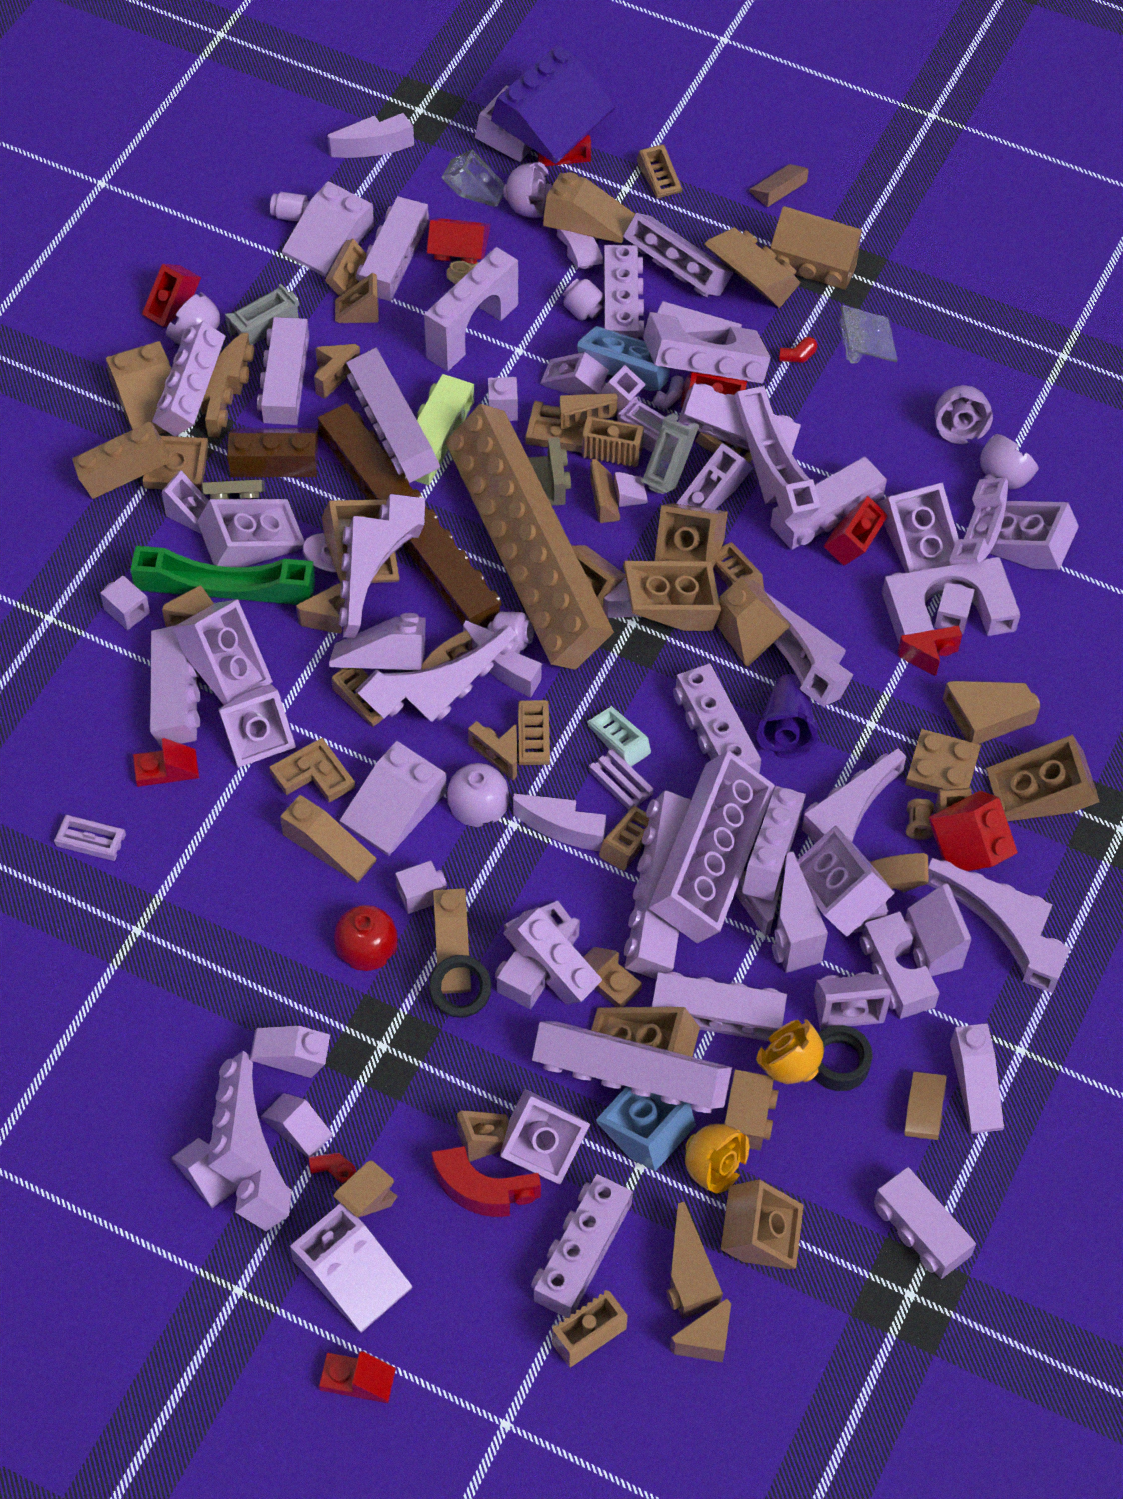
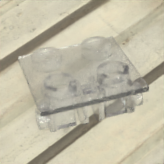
(866, 335)

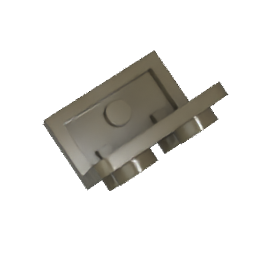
(551, 472)

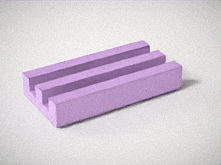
(629, 772)
(89, 842)

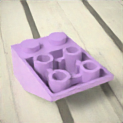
(350, 1267)

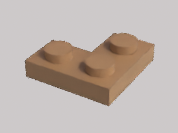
(313, 764)

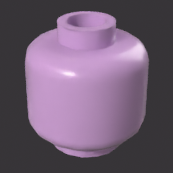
(583, 299)
(518, 622)

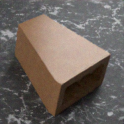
(990, 708)

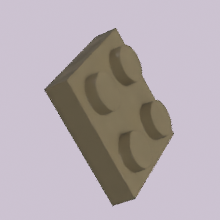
(222, 490)

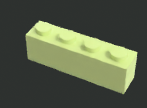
(443, 414)

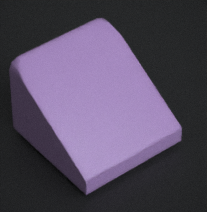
(629, 489)

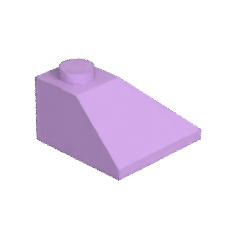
(256, 725)
(543, 1136)

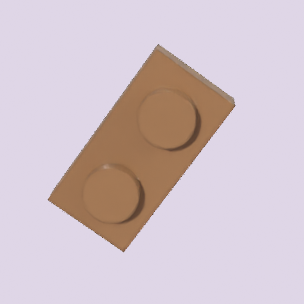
(344, 270)

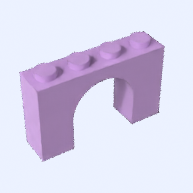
(488, 285)
(740, 358)
(993, 597)

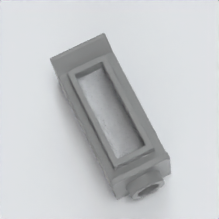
(259, 315)
(669, 455)

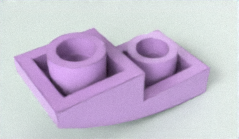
(581, 249)

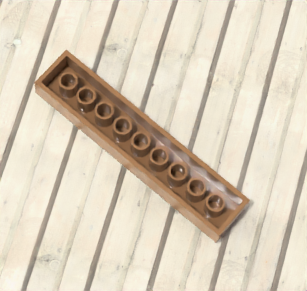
(529, 538)

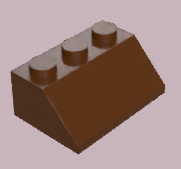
(273, 452)

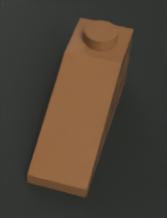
(325, 838)
(452, 936)
(692, 1277)

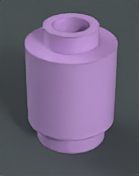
(288, 206)

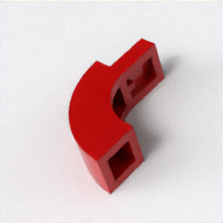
(478, 1192)

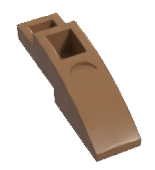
(227, 379)

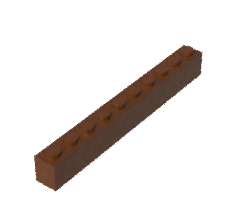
(435, 549)

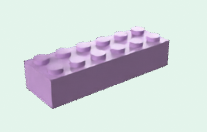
(712, 847)

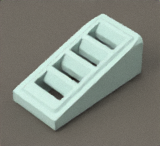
(631, 750)

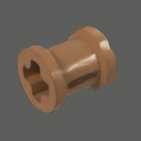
(918, 819)

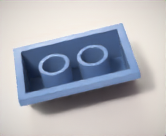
(616, 350)

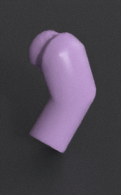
(675, 391)

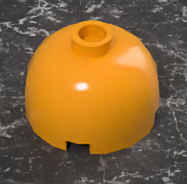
(793, 1053)
(715, 1155)

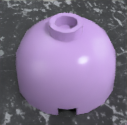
(528, 189)
(194, 311)
(963, 414)
(1003, 460)
(477, 794)

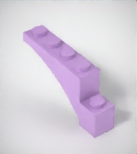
(775, 466)
(368, 548)
(813, 658)
(434, 687)
(849, 803)
(1013, 916)
(241, 1151)

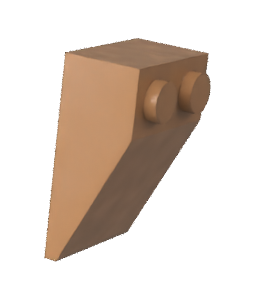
(585, 209)
(139, 381)
(340, 514)
(674, 593)
(1044, 781)
(654, 1026)

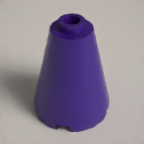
(787, 720)

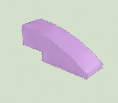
(372, 137)
(511, 668)
(560, 820)

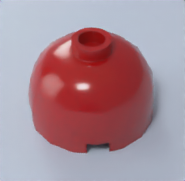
(365, 937)

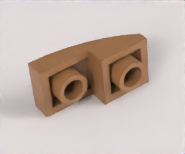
(449, 650)
(904, 871)
(925, 1105)

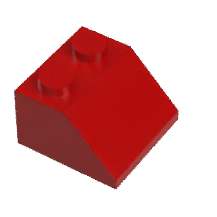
(457, 239)
(973, 832)

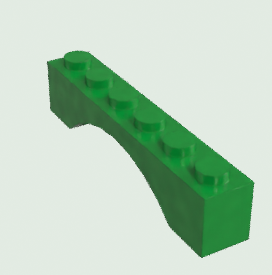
(278, 582)

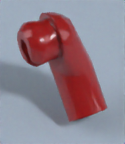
(800, 353)
(335, 1164)

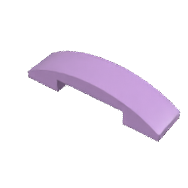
(985, 524)

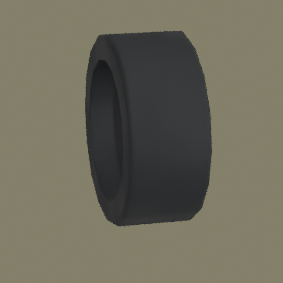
(436, 982)
(859, 1042)

